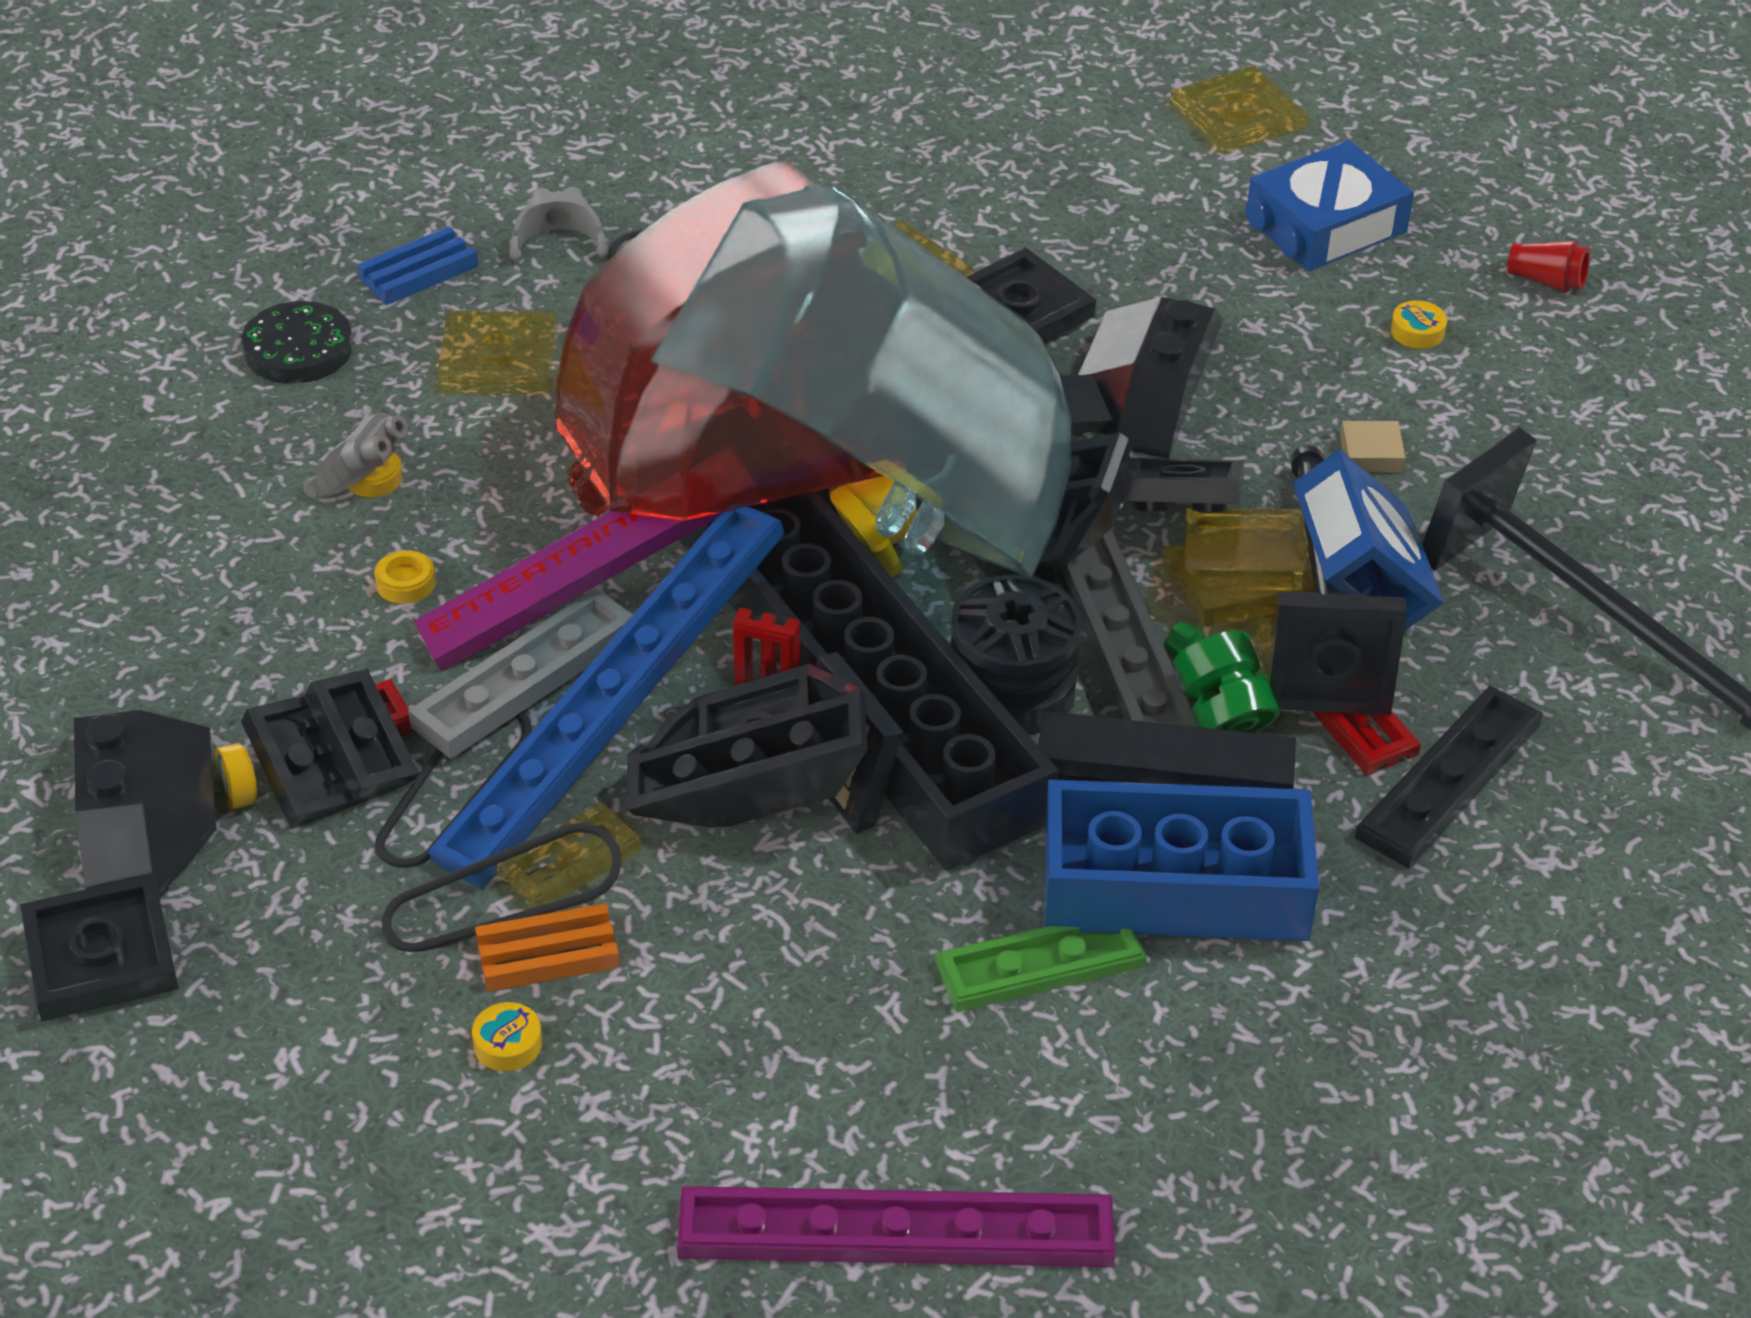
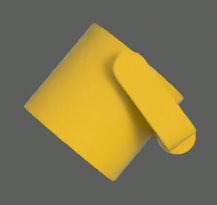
(858, 508)

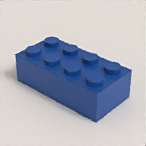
(1180, 860)

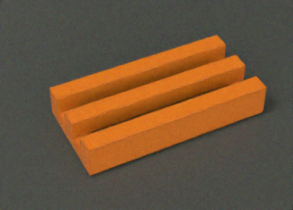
(545, 939)

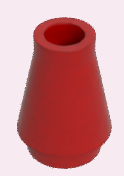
(1551, 263)

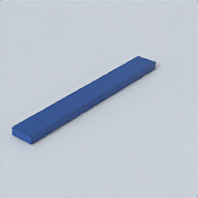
(607, 692)

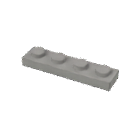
(518, 674)

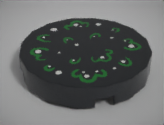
(297, 341)

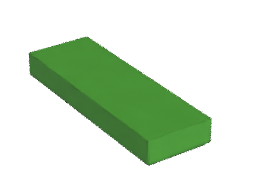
(1034, 963)

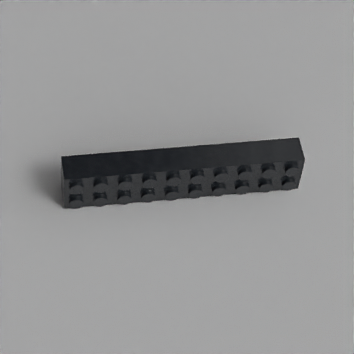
(964, 763)

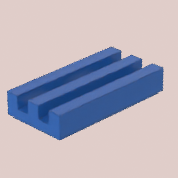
(417, 265)

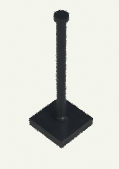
(1481, 499)
(1334, 647)

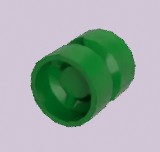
(1223, 679)

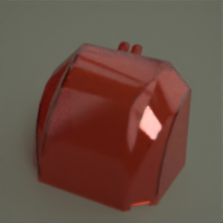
(660, 438)

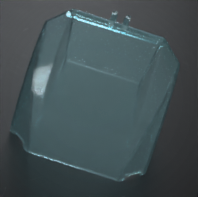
(892, 362)

